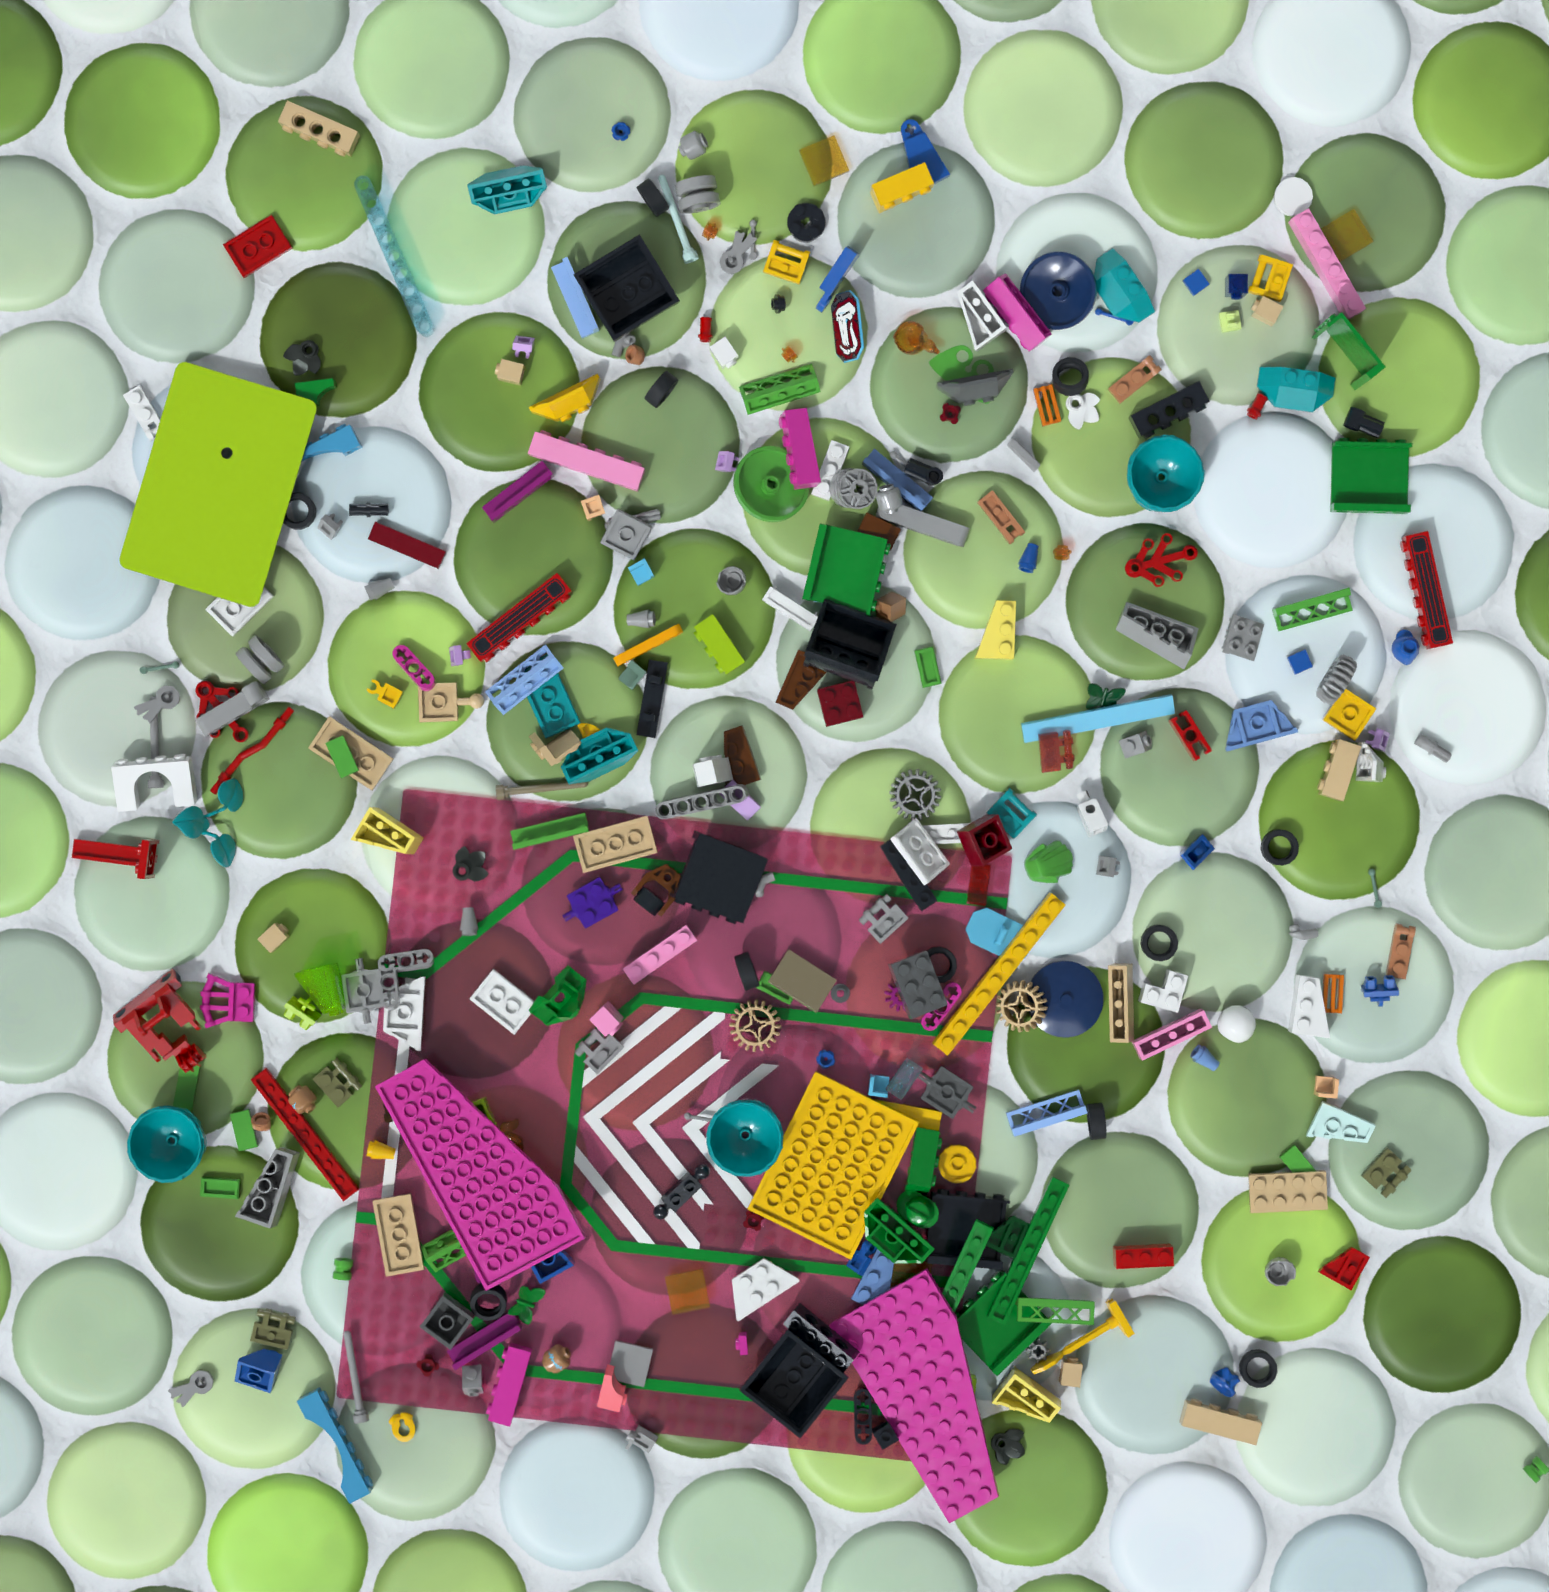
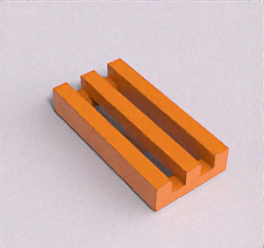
(1043, 389)
(1333, 989)

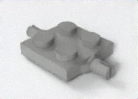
(362, 991)

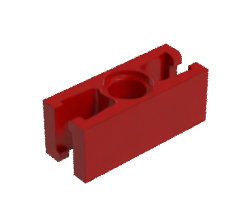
(1181, 735)

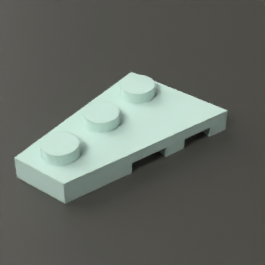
(1339, 1124)

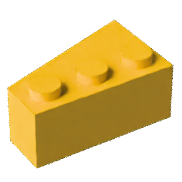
(901, 187)

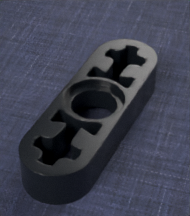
(867, 1401)

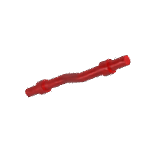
(279, 724)

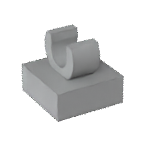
(328, 526)
(1106, 866)

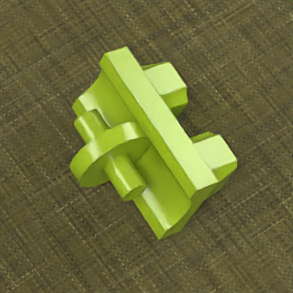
(304, 1010)

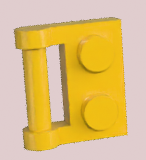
(785, 268)
(1276, 279)

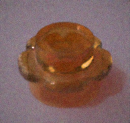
(710, 231)
(789, 355)
(1062, 552)

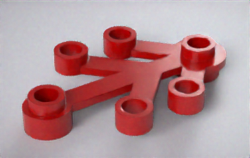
(1157, 561)
(210, 696)

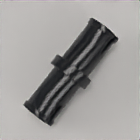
(368, 509)

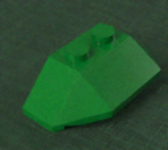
(894, 1235)

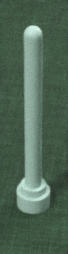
(689, 254)

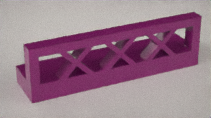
(518, 491)
(484, 1340)

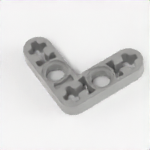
(392, 972)

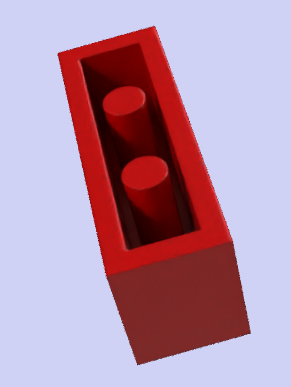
(1143, 1256)

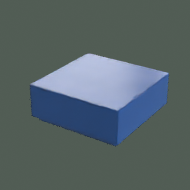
(1195, 282)
(1299, 662)

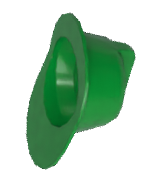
(917, 1209)

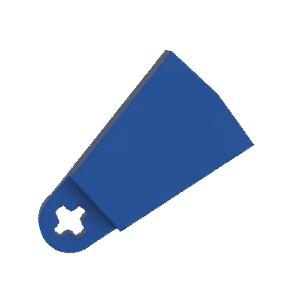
(920, 150)
(836, 276)

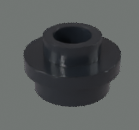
(778, 303)

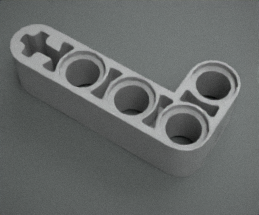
(232, 709)

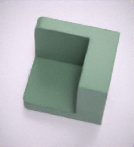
(632, 675)

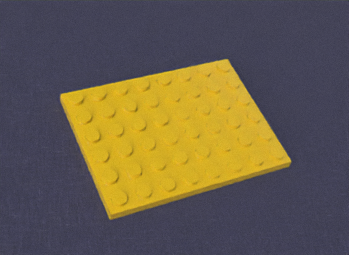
(833, 1164)

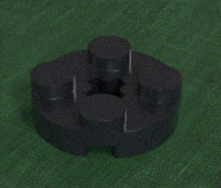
(797, 229)

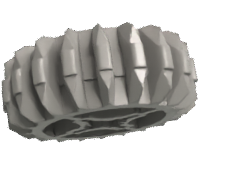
(1336, 679)
(930, 786)

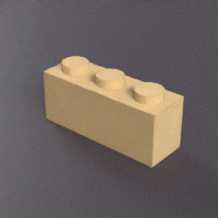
(1338, 769)

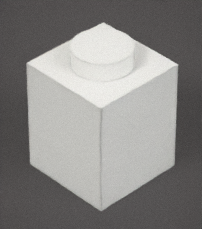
(724, 353)

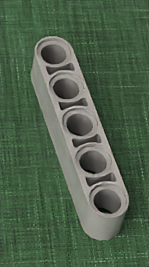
(927, 525)
(693, 805)

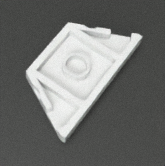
(407, 1020)
(759, 1285)

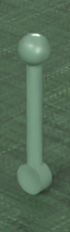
(144, 670)
(1377, 903)

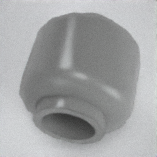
(693, 145)
(889, 498)

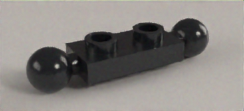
(681, 1191)

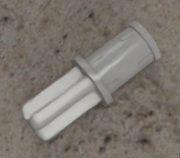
(1433, 748)

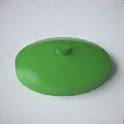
(765, 486)

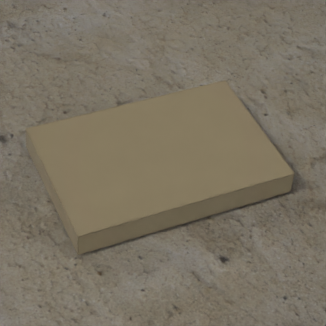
(802, 981)

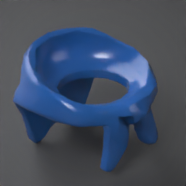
(1224, 1382)

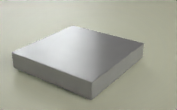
(625, 534)
(631, 1362)

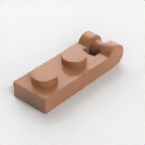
(1134, 380)
(1000, 516)
(1400, 951)

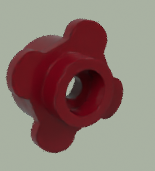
(950, 408)
(753, 1225)
(422, 1365)

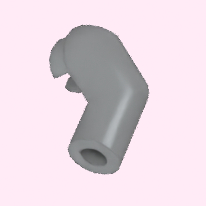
(624, 342)
(766, 878)
(1302, 934)

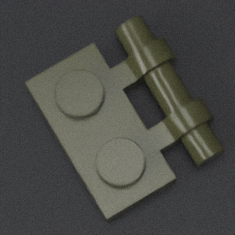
(333, 1086)
(1380, 1170)
(273, 1335)

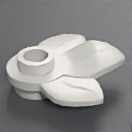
(1084, 411)

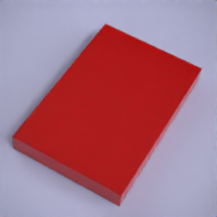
(257, 246)

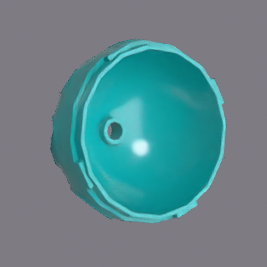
(1181, 471)
(152, 1151)
(744, 1155)

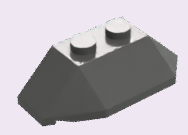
(976, 387)

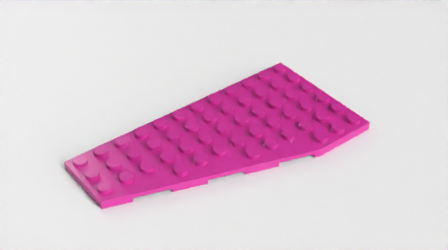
(487, 1187)
(925, 1389)

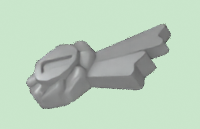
(732, 260)
(166, 698)
(199, 1383)

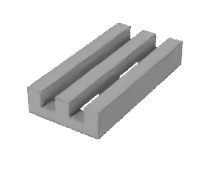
(1023, 454)

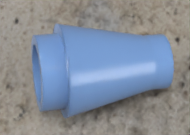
(1203, 1057)

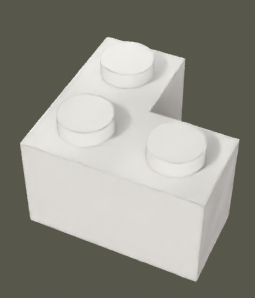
(1168, 996)

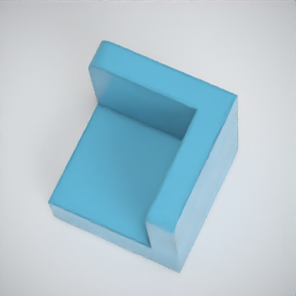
(641, 572)
(877, 1085)

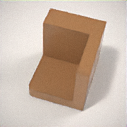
(891, 606)

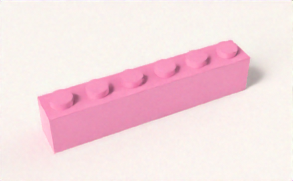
(1326, 264)
(586, 461)

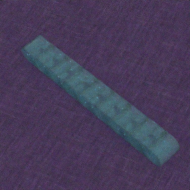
(389, 248)

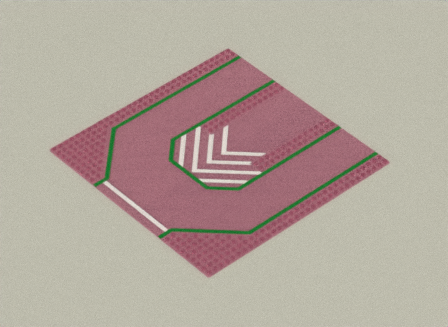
(623, 1133)

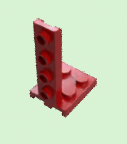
(141, 857)

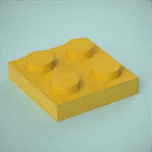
(1349, 714)

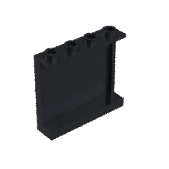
(719, 878)
(956, 1221)

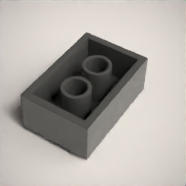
(917, 984)

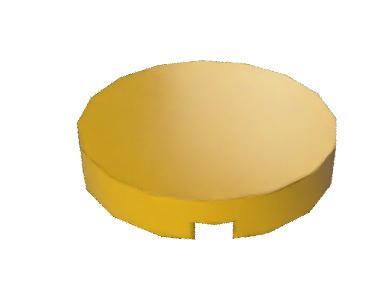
(957, 1163)

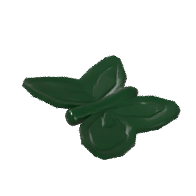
(1101, 698)

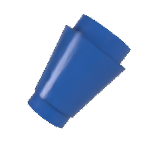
(1028, 560)

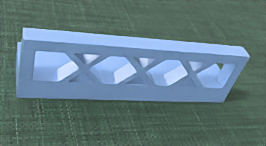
(575, 298)
(526, 681)
(1048, 1120)

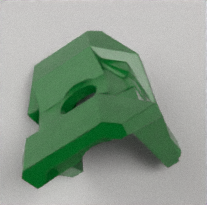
(554, 1012)

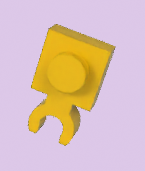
(388, 694)

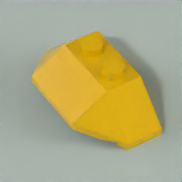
(569, 401)

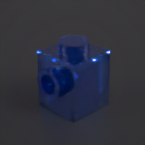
(1236, 286)

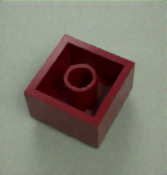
(840, 703)
(984, 840)

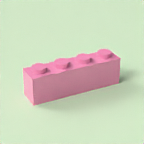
(660, 954)
(607, 1019)
(1171, 1034)

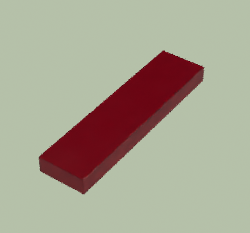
(406, 545)

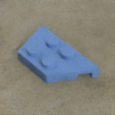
(1257, 724)

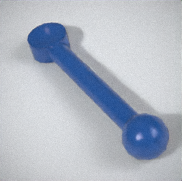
(1098, 311)

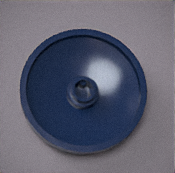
(1059, 289)
(1071, 996)

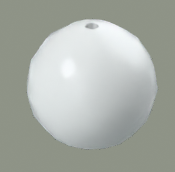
(1236, 1023)

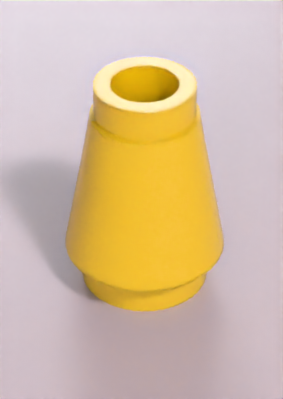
(378, 1150)

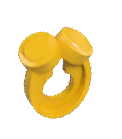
(408, 1420)

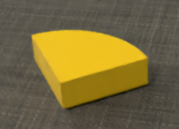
(587, 729)

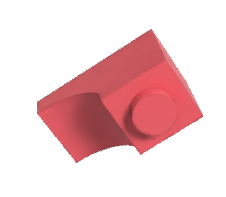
(611, 1392)

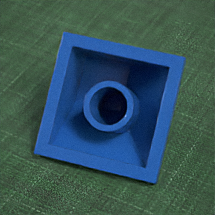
(259, 1369)

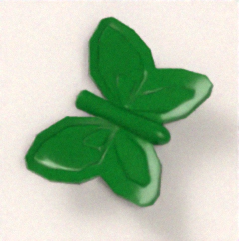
(525, 1301)

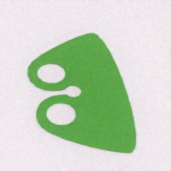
(950, 368)

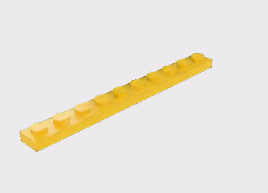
(998, 973)

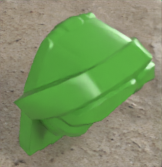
(1049, 863)

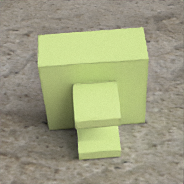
(1230, 321)

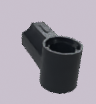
(1359, 421)
(921, 471)

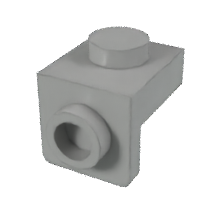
(1136, 744)
(472, 1380)
(642, 1438)

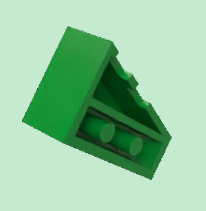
(923, 1160)

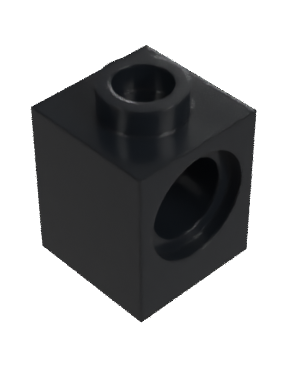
(885, 1434)

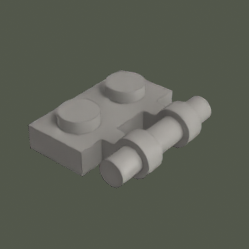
(887, 923)
(602, 1054)

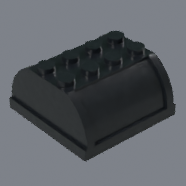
(626, 288)
(849, 643)
(793, 1383)

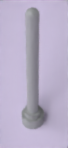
(155, 780)
(360, 1413)

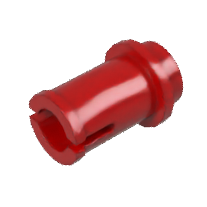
(705, 329)
(1257, 406)

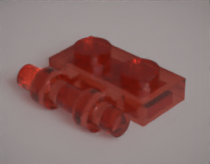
(1050, 754)

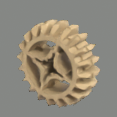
(1021, 998)
(739, 1030)

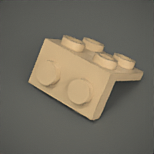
(557, 748)

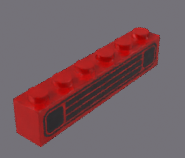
(1426, 589)
(519, 617)

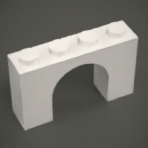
(176, 769)

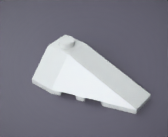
(1369, 765)

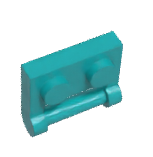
(1011, 822)

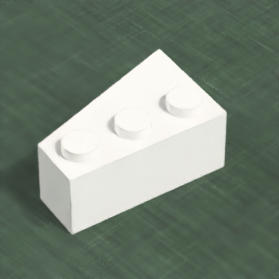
(980, 316)
(712, 770)
(1308, 1008)

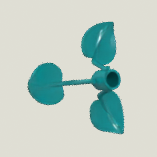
(194, 823)

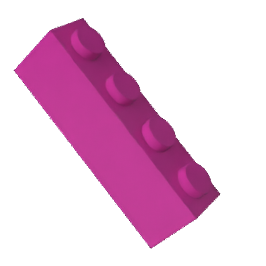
(1017, 312)
(800, 448)
(509, 1385)

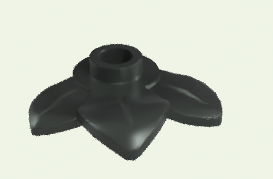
(301, 360)
(472, 863)
(1010, 1445)

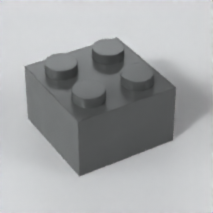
(447, 1320)

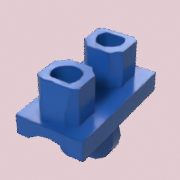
(1379, 992)

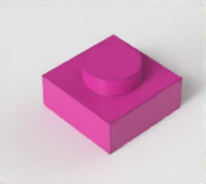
(741, 1343)

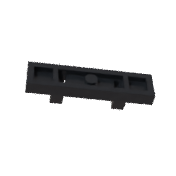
(652, 699)

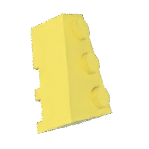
(999, 634)
(386, 832)
(1027, 1396)

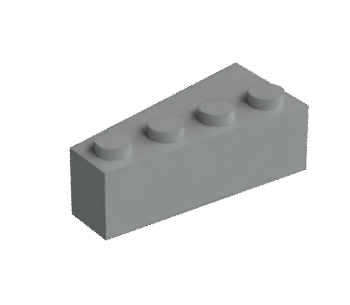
(1158, 633)
(269, 1192)

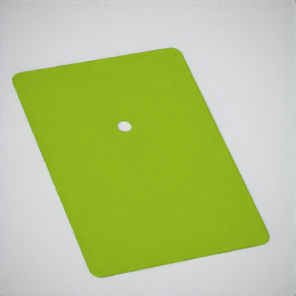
(214, 517)

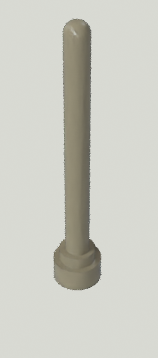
(503, 791)

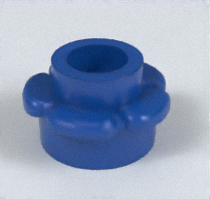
(620, 136)
(820, 1059)

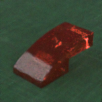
(978, 885)

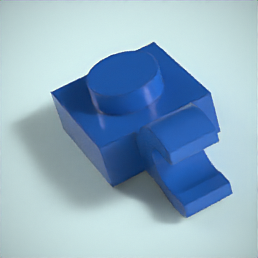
(861, 1259)

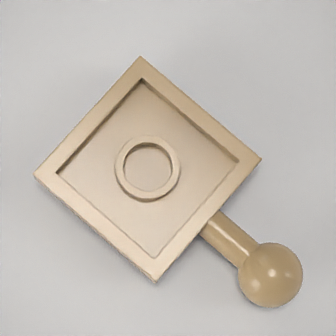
(443, 702)

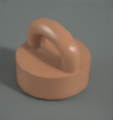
(635, 355)
(261, 1121)

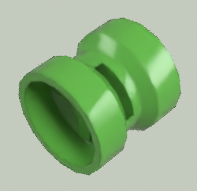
(343, 1269)
(1533, 1473)

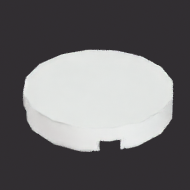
(1293, 196)

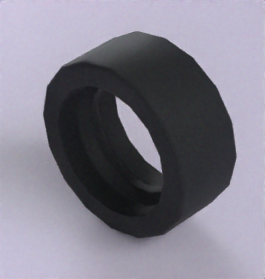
(652, 197)
(661, 389)
(1070, 390)
(311, 513)
(1265, 845)
(1173, 945)
(953, 963)
(746, 971)
(1096, 1121)
(484, 1313)
(1272, 1368)

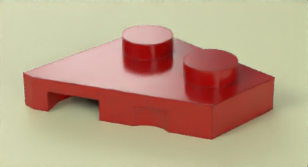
(1346, 1267)

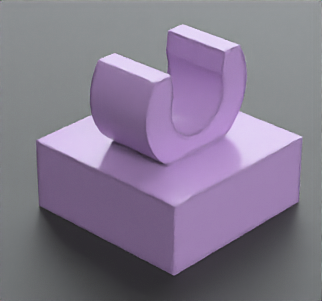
(523, 344)
(725, 461)
(458, 655)
(1380, 739)

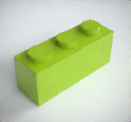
(718, 645)

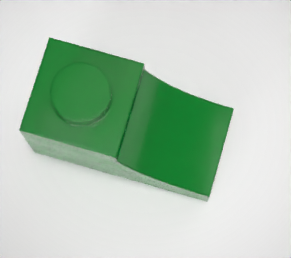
(315, 389)

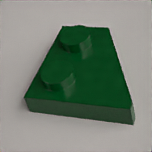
(1008, 1236)

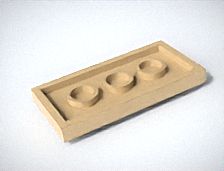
(369, 759)
(615, 844)
(1287, 1191)
(398, 1234)

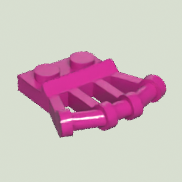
(240, 1002)

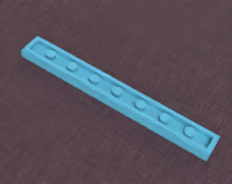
(1100, 717)

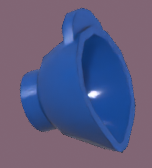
(1405, 647)

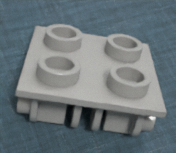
(1242, 637)

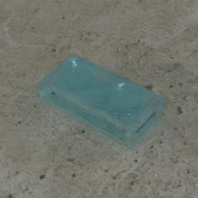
(904, 1078)

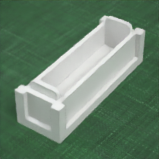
(790, 608)

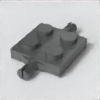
(946, 1092)

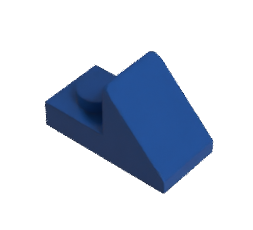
(1197, 851)

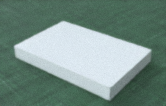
(234, 615)
(920, 851)
(503, 1001)

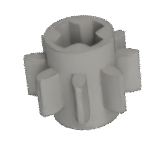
(1042, 1352)

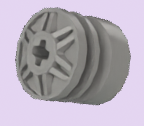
(843, 487)

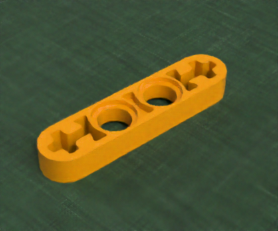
(648, 645)

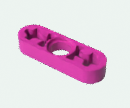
(412, 659)
(937, 1021)

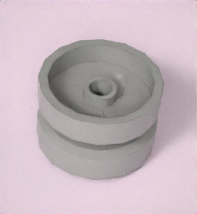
(697, 194)
(262, 657)

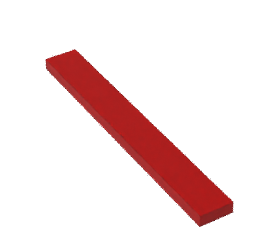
(305, 1135)

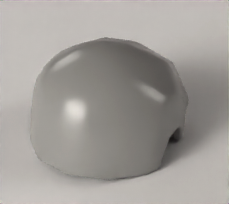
(731, 580)
(1280, 1271)

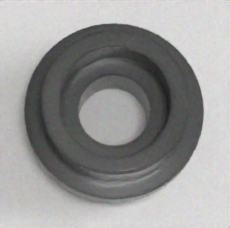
(840, 987)

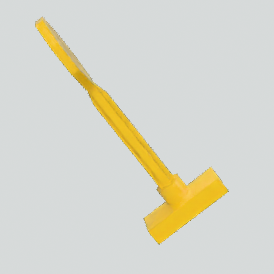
(1112, 1322)

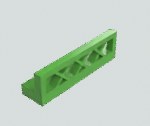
(781, 391)
(1323, 599)
(549, 831)
(441, 1248)
(1057, 1303)

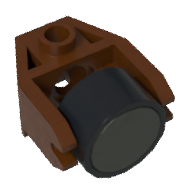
(647, 898)

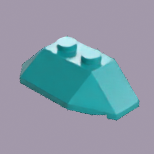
(507, 189)
(1121, 288)
(1295, 388)
(598, 755)

